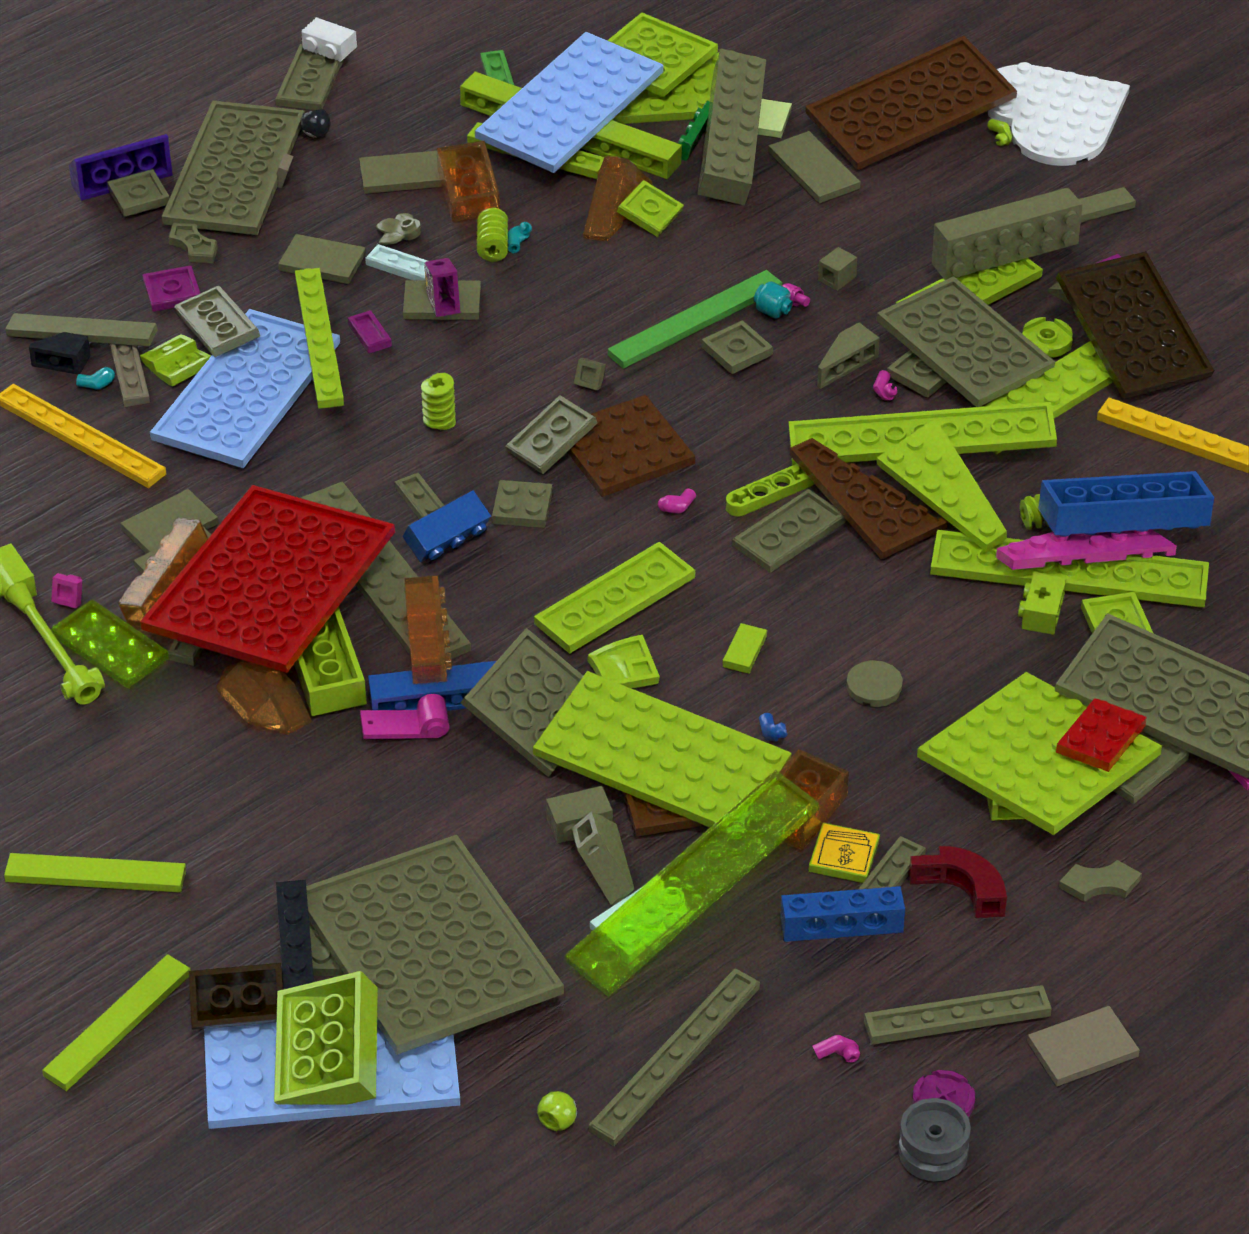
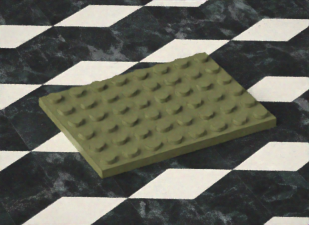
(431, 943)

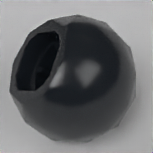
(315, 123)

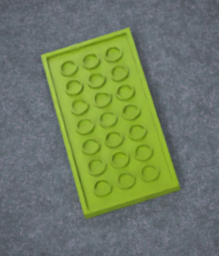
(656, 750)

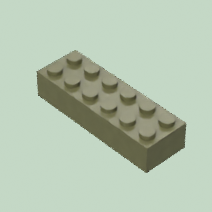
(1006, 233)

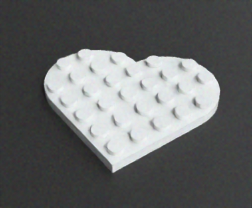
(1059, 113)

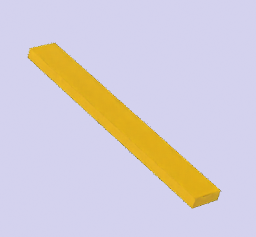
(81, 436)

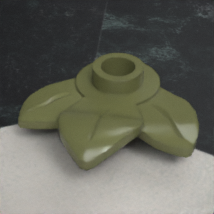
(400, 228)

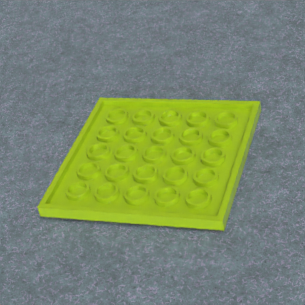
(1011, 755)

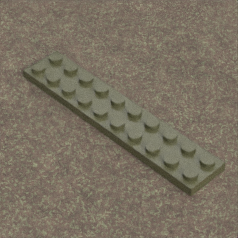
(384, 579)

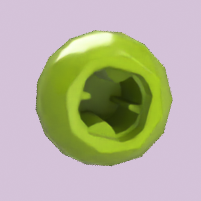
(557, 1110)

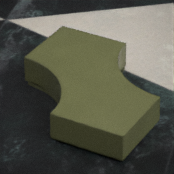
(197, 246)
(1086, 882)

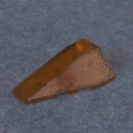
(614, 184)

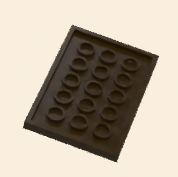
(1134, 325)

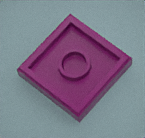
(170, 287)

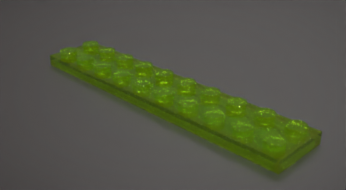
(691, 883)

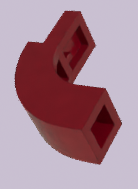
(967, 872)

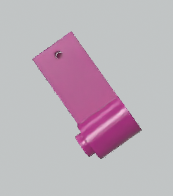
(427, 721)

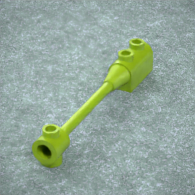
(18, 588)

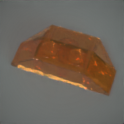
(263, 696)

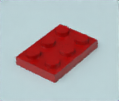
(1101, 734)

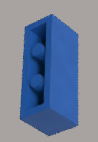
(447, 527)

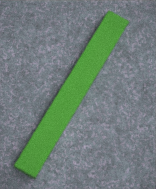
(688, 321)

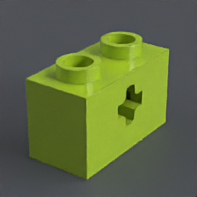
(1042, 603)

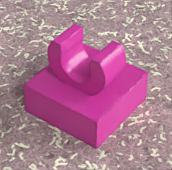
(67, 590)

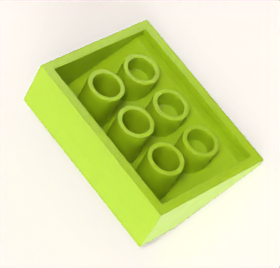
(327, 1042)

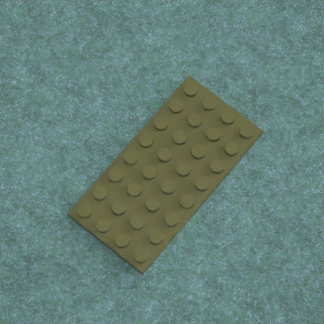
(233, 167)
(1180, 692)

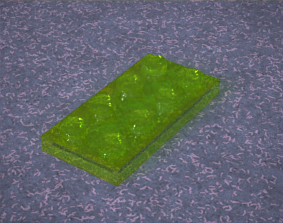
(110, 643)

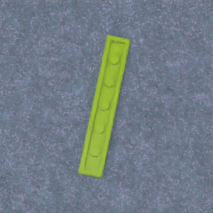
(95, 872)
(116, 1022)

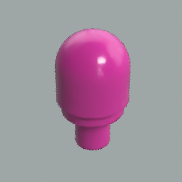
(797, 295)

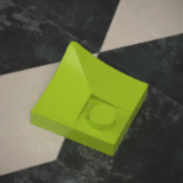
(625, 662)

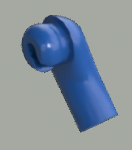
(771, 731)

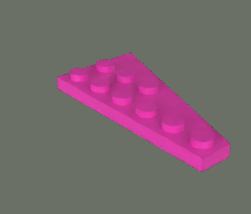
(1091, 548)

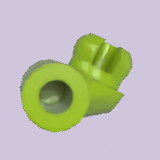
(1003, 129)

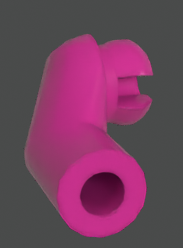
(884, 388)
(677, 504)

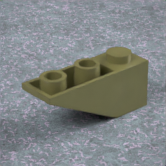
(604, 855)

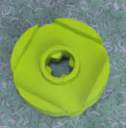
(1051, 337)

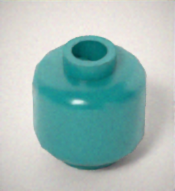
(773, 300)

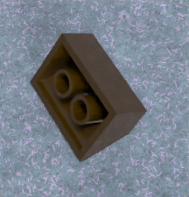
(234, 995)

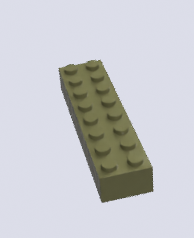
(732, 127)

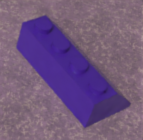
(92, 172)

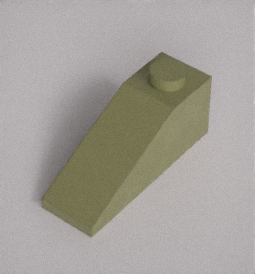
(848, 352)

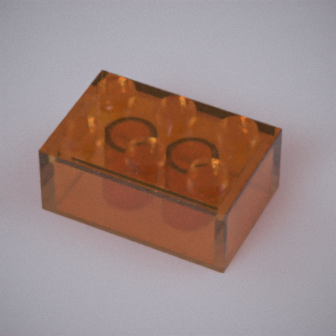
(467, 180)
(823, 783)

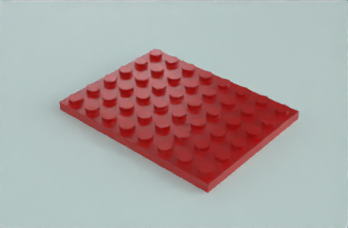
(268, 578)

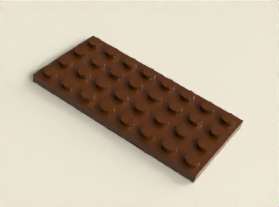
(910, 102)

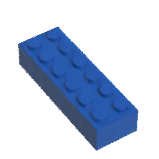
(1125, 503)

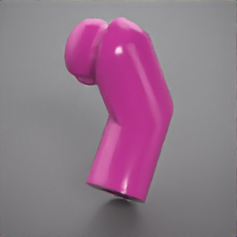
(840, 1045)

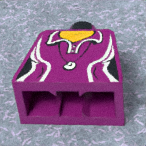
(442, 278)

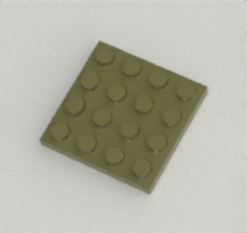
(523, 694)

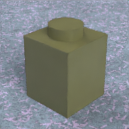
(837, 268)

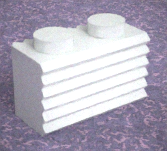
(328, 39)

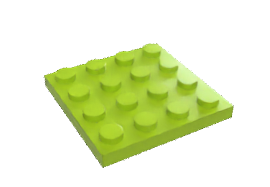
(667, 44)

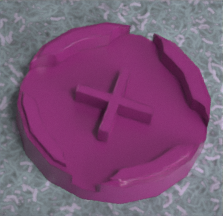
(946, 1086)

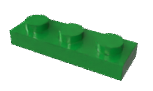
(694, 131)

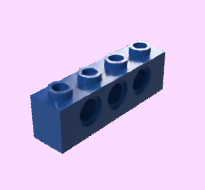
(842, 913)

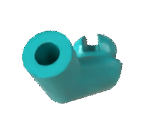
(517, 235)
(97, 380)

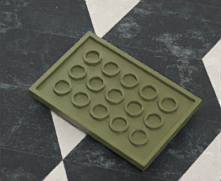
(965, 341)

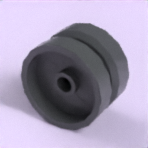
(934, 1139)

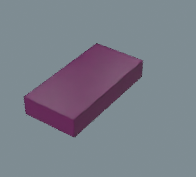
(369, 331)

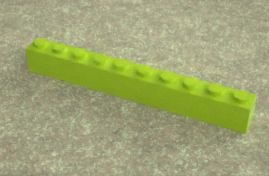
(643, 149)

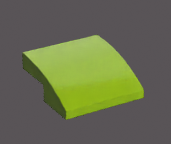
(175, 360)

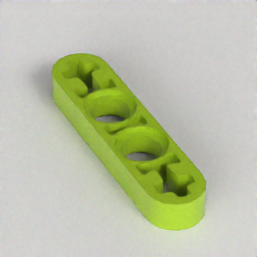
(744, 501)

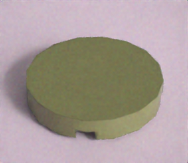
(874, 683)

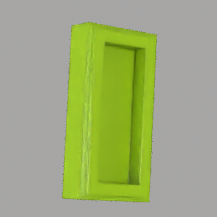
(744, 648)

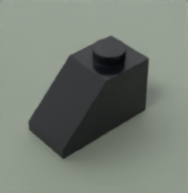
(61, 353)

